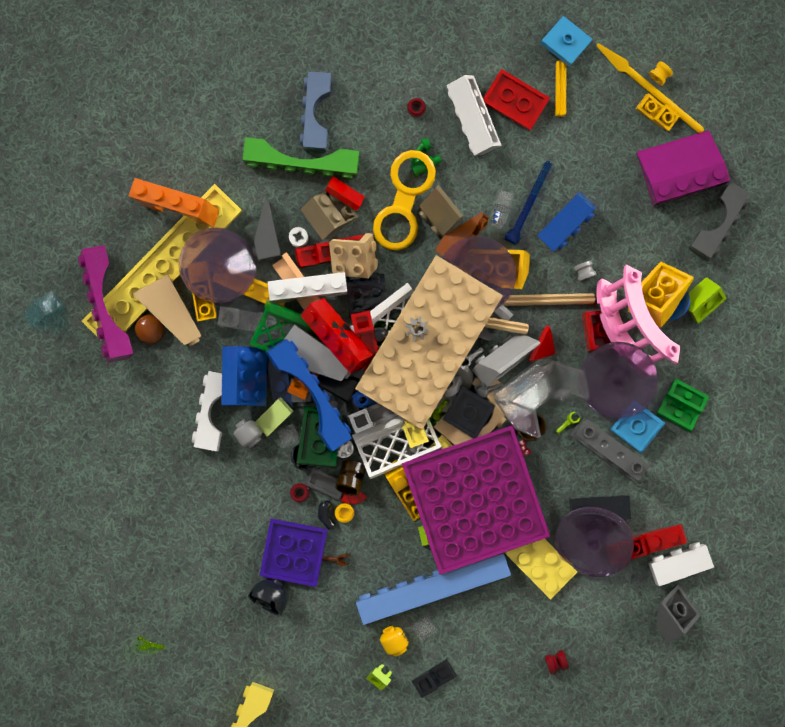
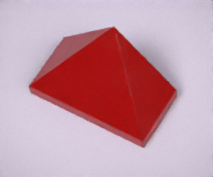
(546, 346)

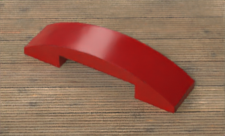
(364, 330)

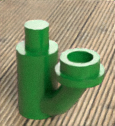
(418, 166)

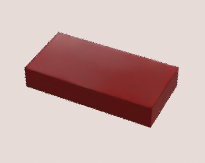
(344, 193)

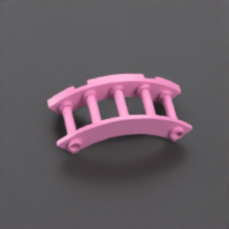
(634, 299)

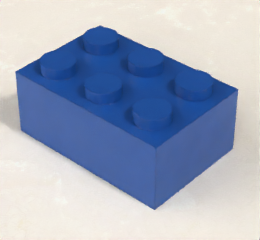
(244, 376)

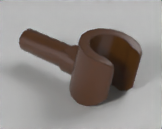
(340, 559)

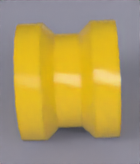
(661, 73)

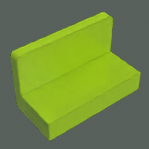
(705, 299)

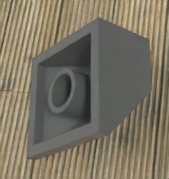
(675, 614)

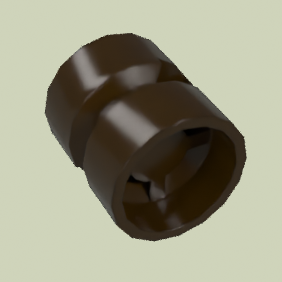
(351, 476)

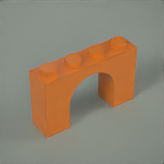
(160, 197)

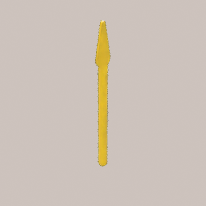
(622, 65)

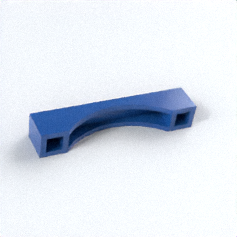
(331, 429)

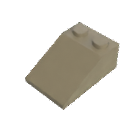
(440, 212)

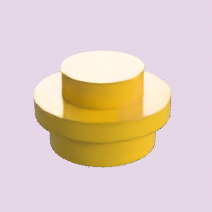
(344, 513)

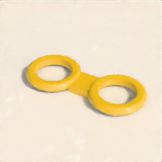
(404, 200)

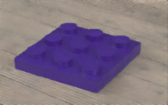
(293, 552)

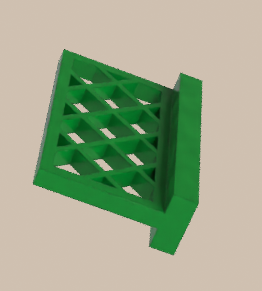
(281, 313)

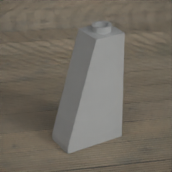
(317, 354)

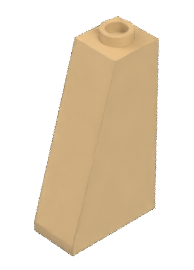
(167, 306)

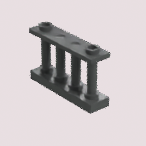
(609, 450)

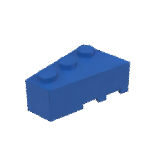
(567, 222)

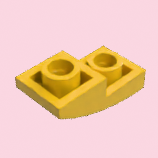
(657, 113)

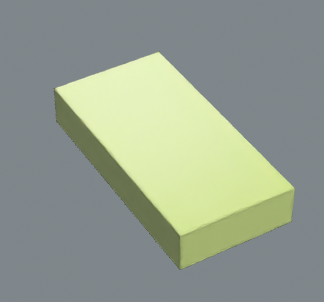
(274, 416)

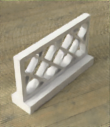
(390, 304)
(387, 430)

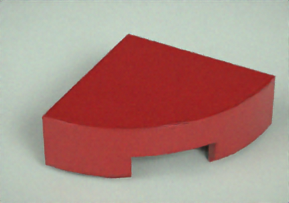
(354, 499)

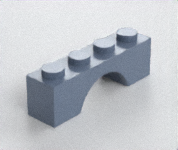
(318, 87)

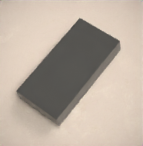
(324, 483)

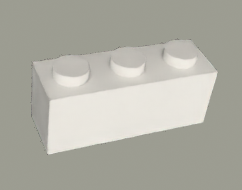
(680, 564)

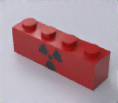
(336, 335)

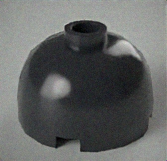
(270, 596)

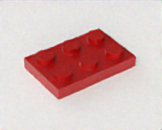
(515, 100)

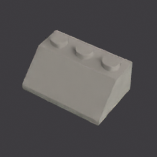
(504, 358)

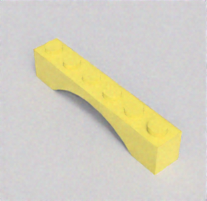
(255, 704)

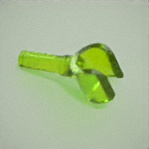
(437, 412)
(146, 644)

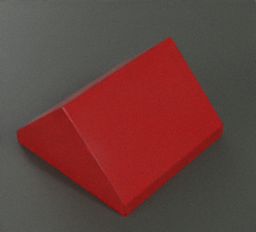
(594, 331)

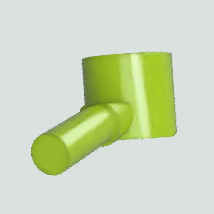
(569, 421)

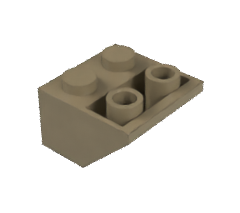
(327, 214)

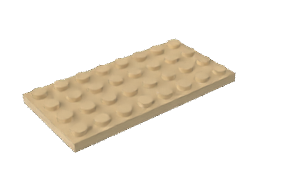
(415, 374)

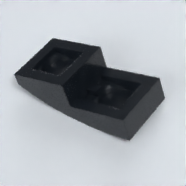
(434, 678)

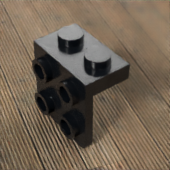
(365, 293)

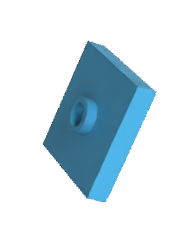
(566, 41)
(638, 429)

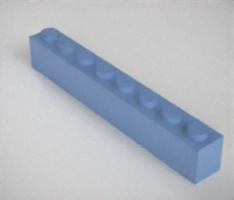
(430, 589)

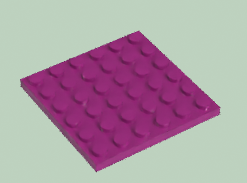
(475, 499)

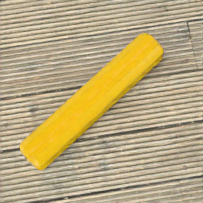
(560, 93)

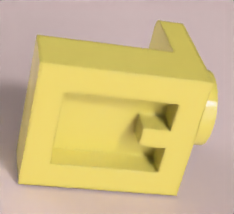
(414, 435)

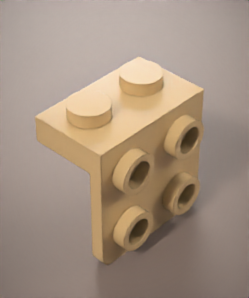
(354, 257)

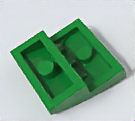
(682, 405)

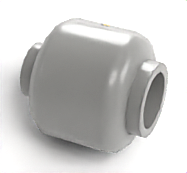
(248, 433)

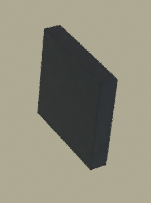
(469, 412)

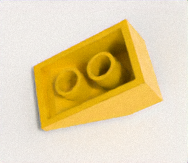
(664, 291)

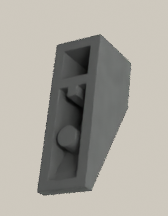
(266, 238)

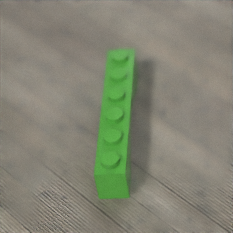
(341, 162)

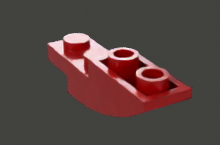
(658, 540)

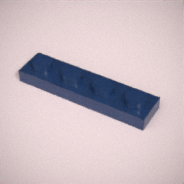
(279, 382)

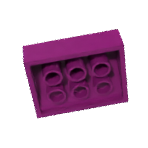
(682, 168)

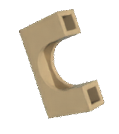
(457, 436)

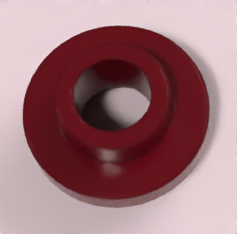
(416, 101)
(295, 497)

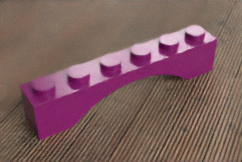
(114, 341)

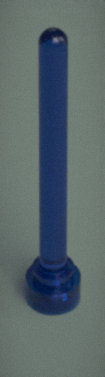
(513, 235)

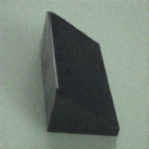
(340, 389)

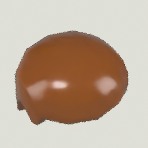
(149, 329)

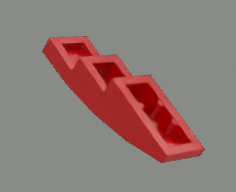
(318, 253)

